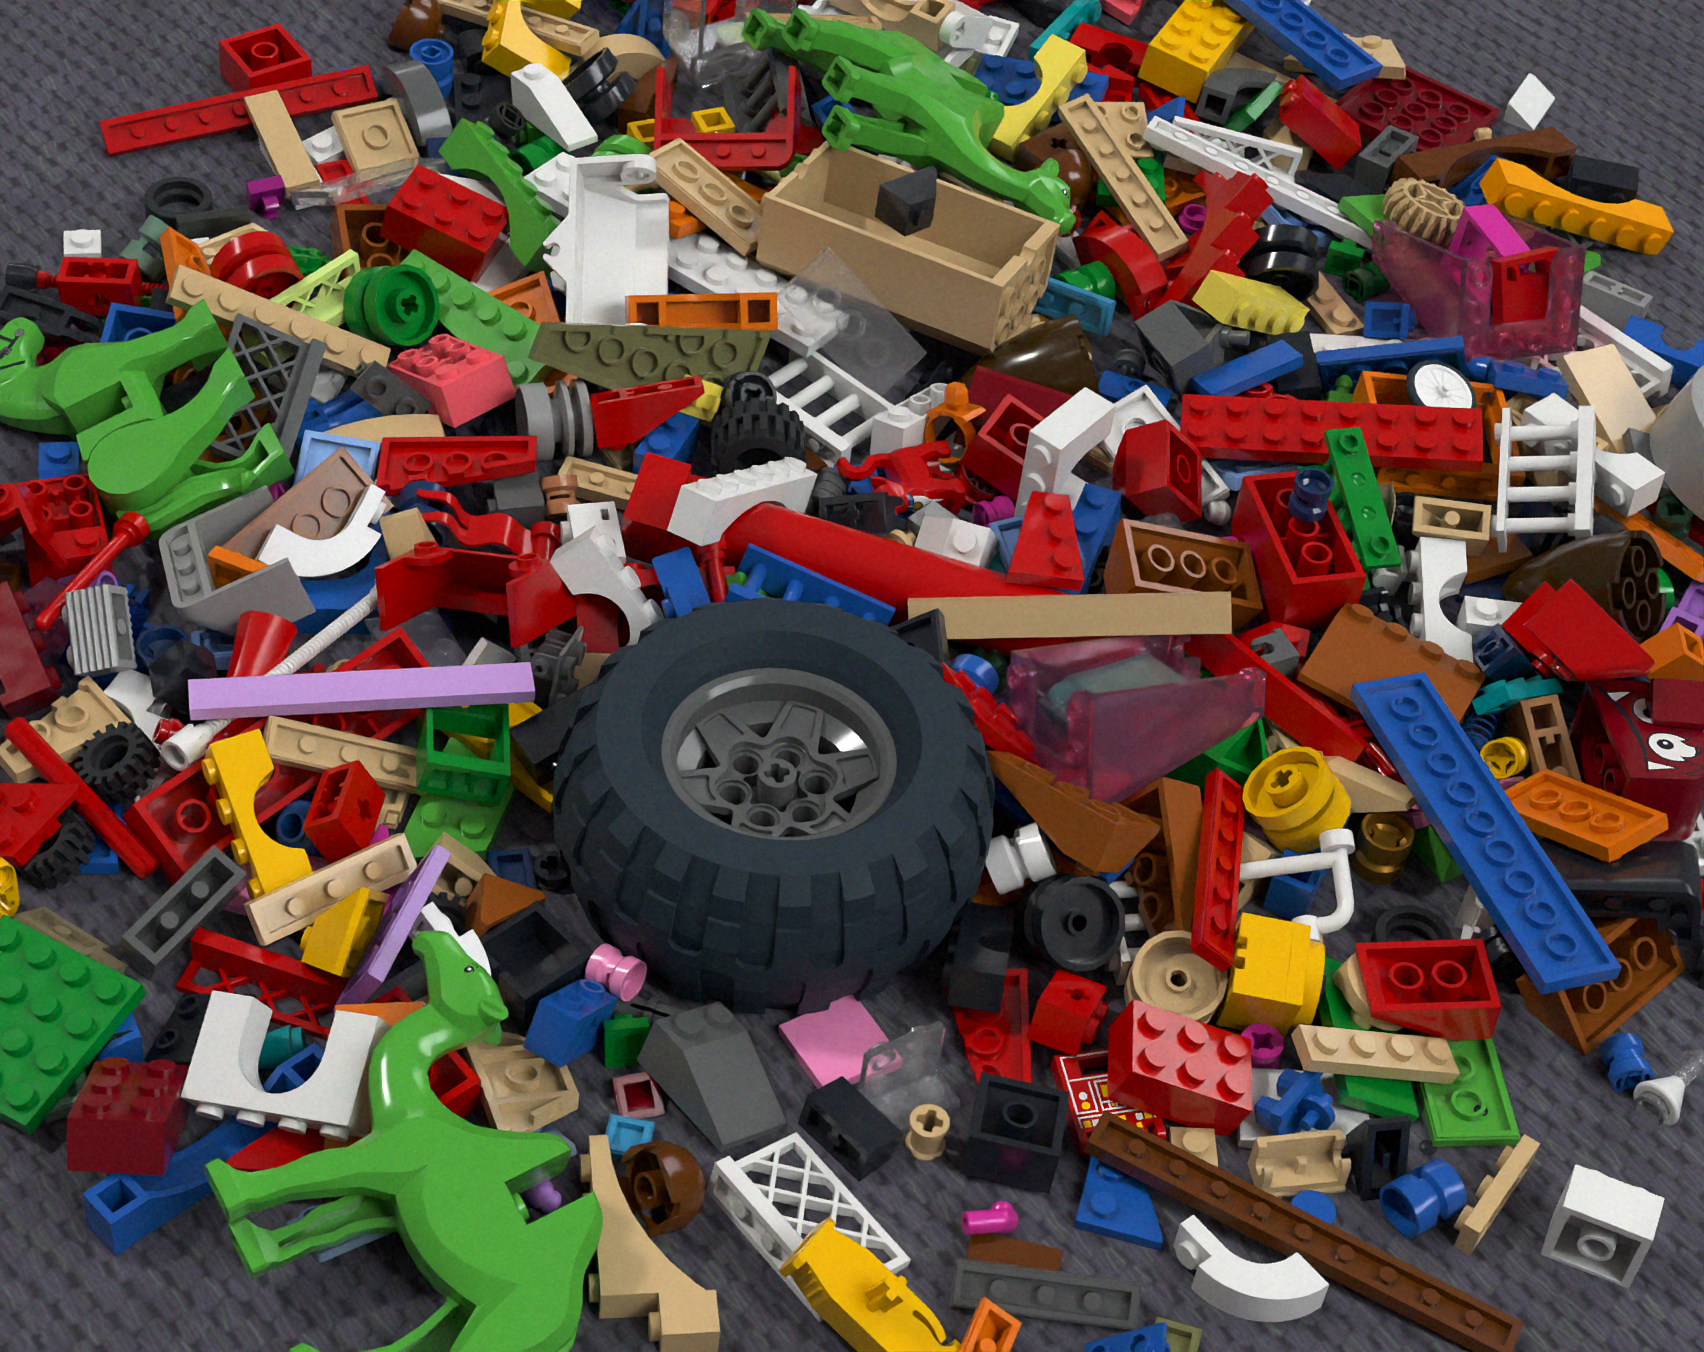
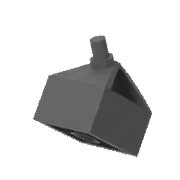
(1184, 343)

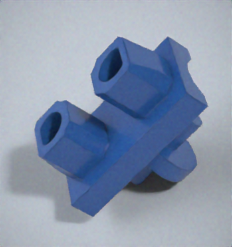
(1301, 1105)

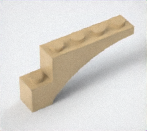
(636, 1276)

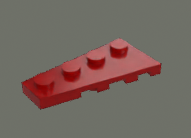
(453, 460)
(998, 1040)

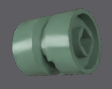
(135, 249)

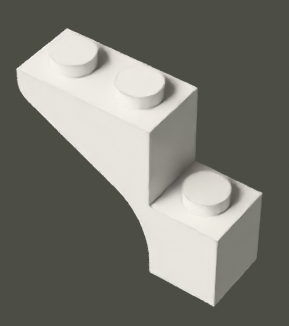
(134, 697)

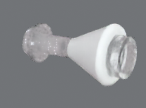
(1665, 1095)

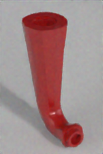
(259, 646)

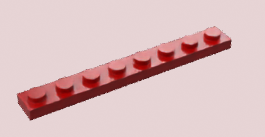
(228, 111)

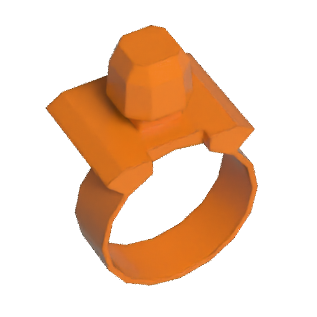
(957, 407)

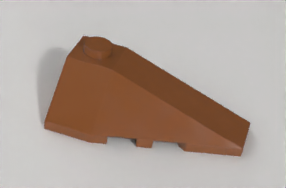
(359, 229)

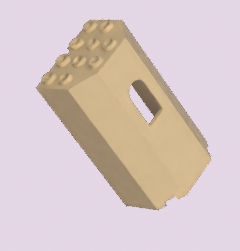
(957, 281)

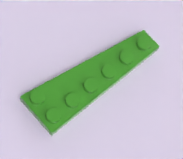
(483, 320)

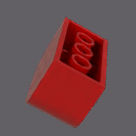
(1299, 566)

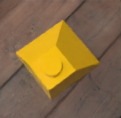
(343, 932)

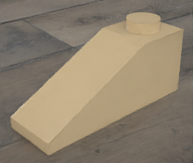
(1369, 789)

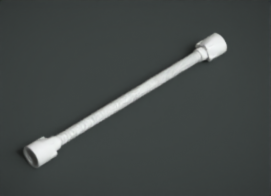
(191, 742)

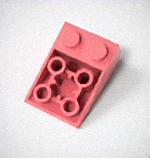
(455, 377)

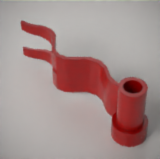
(493, 528)

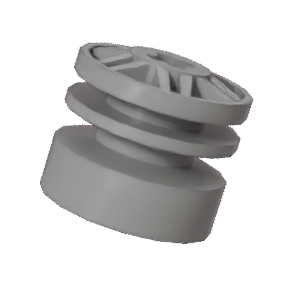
(554, 420)

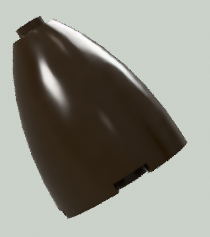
(1045, 356)
(1611, 568)

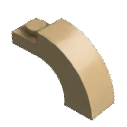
(633, 54)

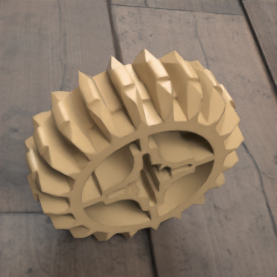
(1423, 210)

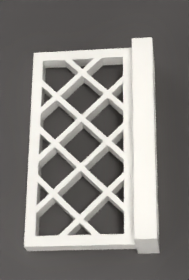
(1647, 368)
(778, 1235)

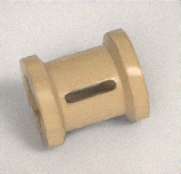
(927, 1127)

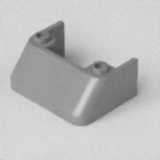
(189, 578)

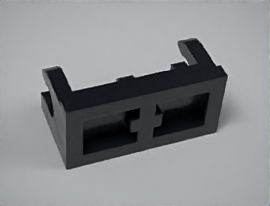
(864, 512)
(849, 1127)

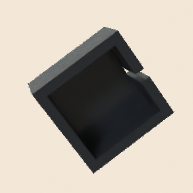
(532, 959)

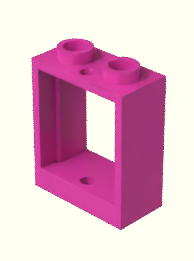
(1486, 227)

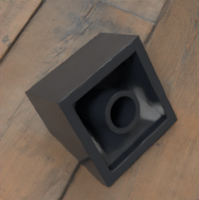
(1015, 1133)

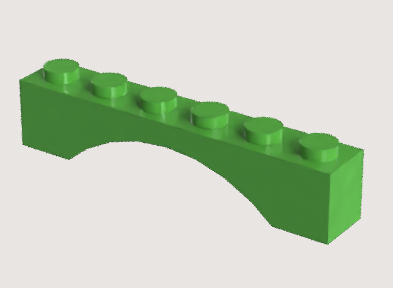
(480, 157)

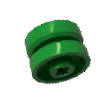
(391, 305)

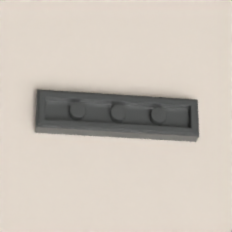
(1046, 1293)

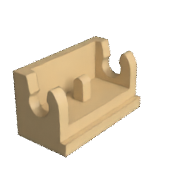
(1300, 1163)

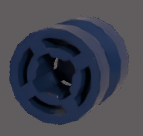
(1310, 494)

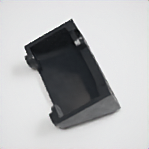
(1646, 882)

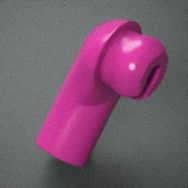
(997, 1220)

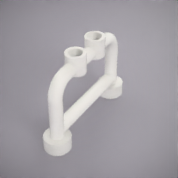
(1335, 848)

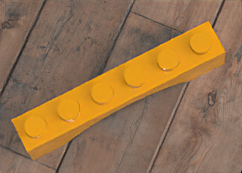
(1527, 195)

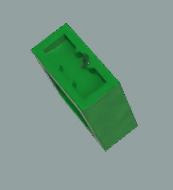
(458, 774)

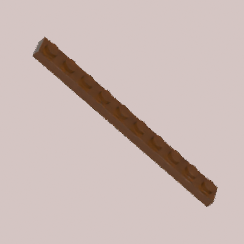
(1294, 1230)

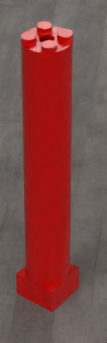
(844, 554)

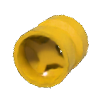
(1498, 759)

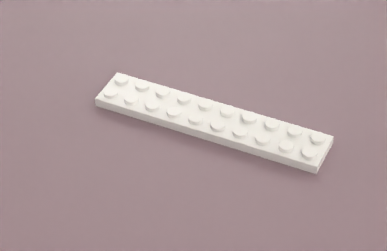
(694, 260)

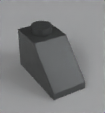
(519, 498)

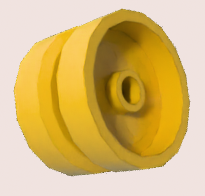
(1296, 798)

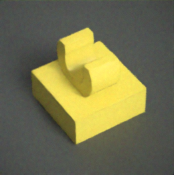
(706, 404)

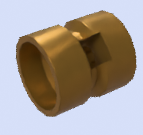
(1382, 847)

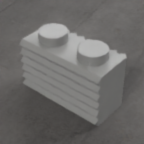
(99, 630)

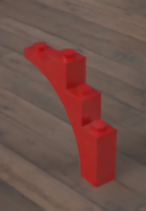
(1225, 234)

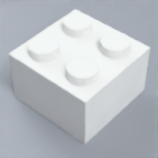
(1602, 1226)

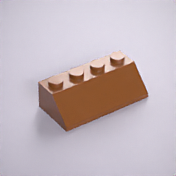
(1178, 561)
(1593, 1011)

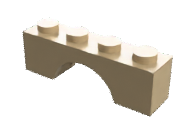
(914, 18)

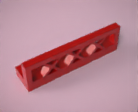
(267, 970)

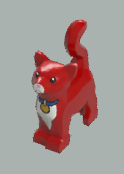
(912, 475)

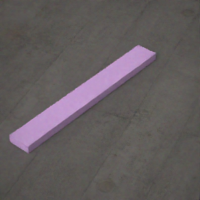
(360, 691)

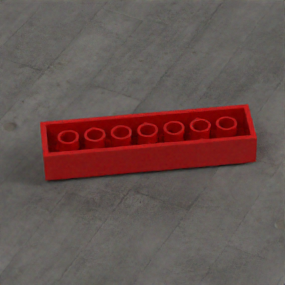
(182, 816)

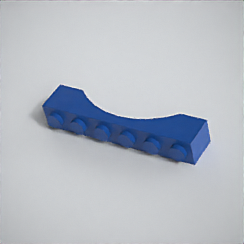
(134, 1205)

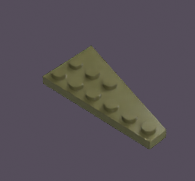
(646, 354)

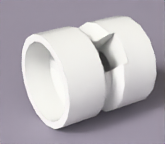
(1020, 858)

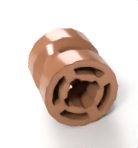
(558, 493)

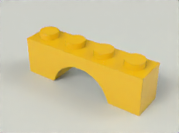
(239, 770)

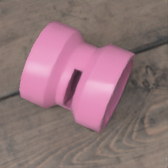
(618, 973)

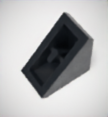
(1378, 1153)

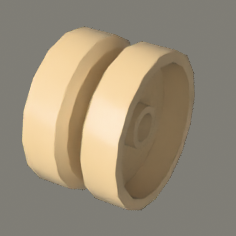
(1170, 962)

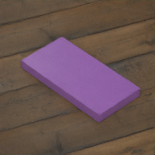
(394, 928)

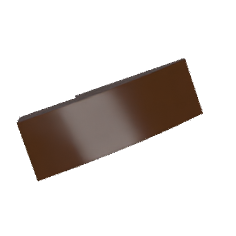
(641, 102)

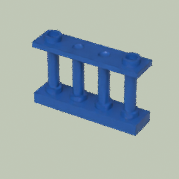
(800, 584)

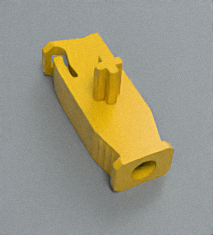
(862, 1295)

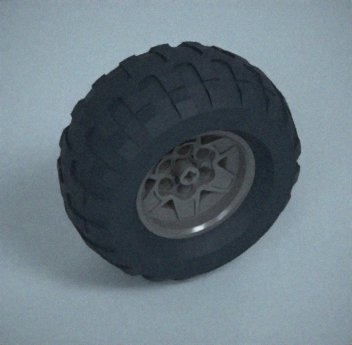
(713, 794)

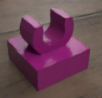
(266, 194)

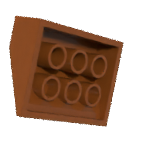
(1369, 649)

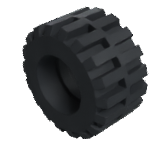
(755, 435)

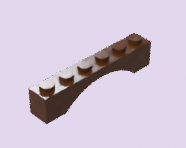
(1540, 150)

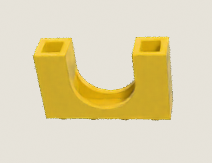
(512, 45)

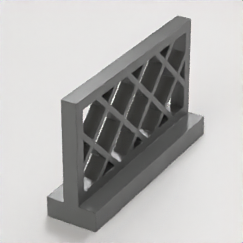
(296, 385)

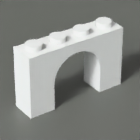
(1060, 443)
(227, 1080)

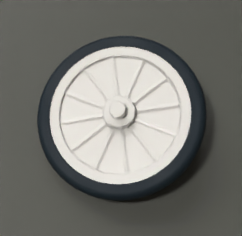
(1439, 386)

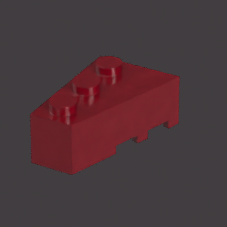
(24, 678)

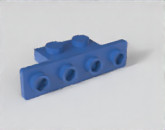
(679, 583)

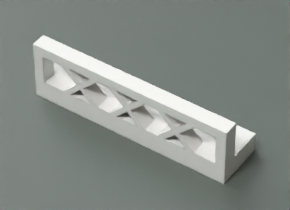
(1242, 141)

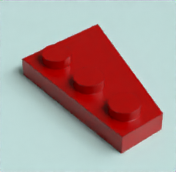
(1047, 545)

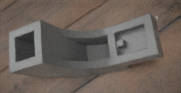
(1231, 89)
(418, 99)

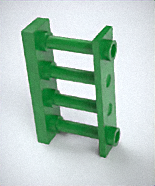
(1359, 500)

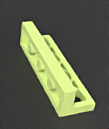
(325, 306)

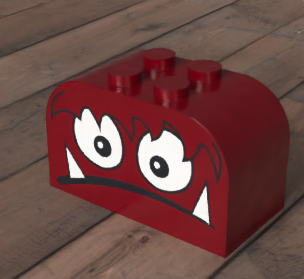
(1639, 760)

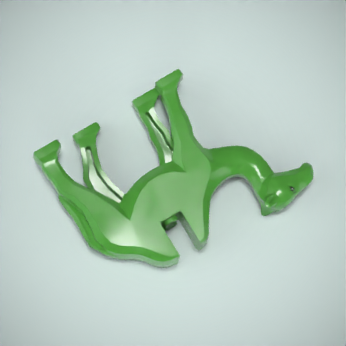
(921, 104)
(438, 1185)

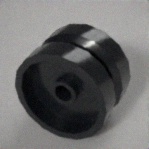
(598, 94)
(1285, 258)
(1070, 921)

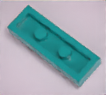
(1502, 695)

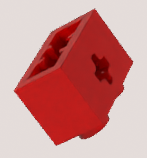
(96, 282)
(344, 811)
(1068, 1013)

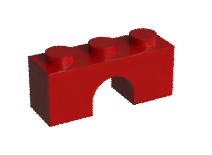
(1110, 48)

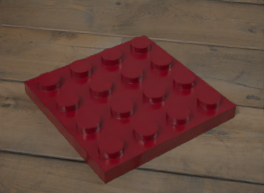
(1418, 106)

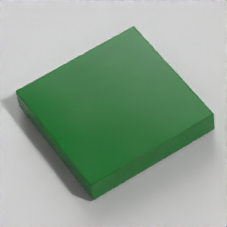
(1253, 108)

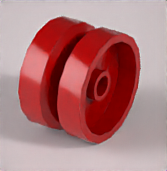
(257, 264)

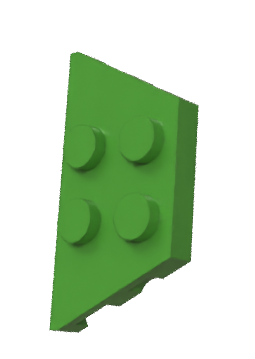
(468, 821)

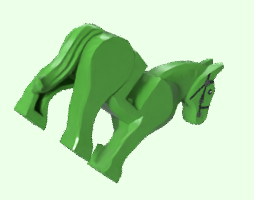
(128, 441)

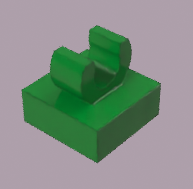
(1343, 257)
(624, 1039)

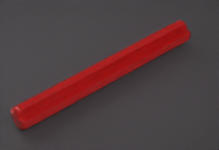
(93, 810)

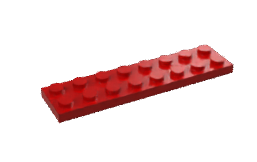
(1295, 428)

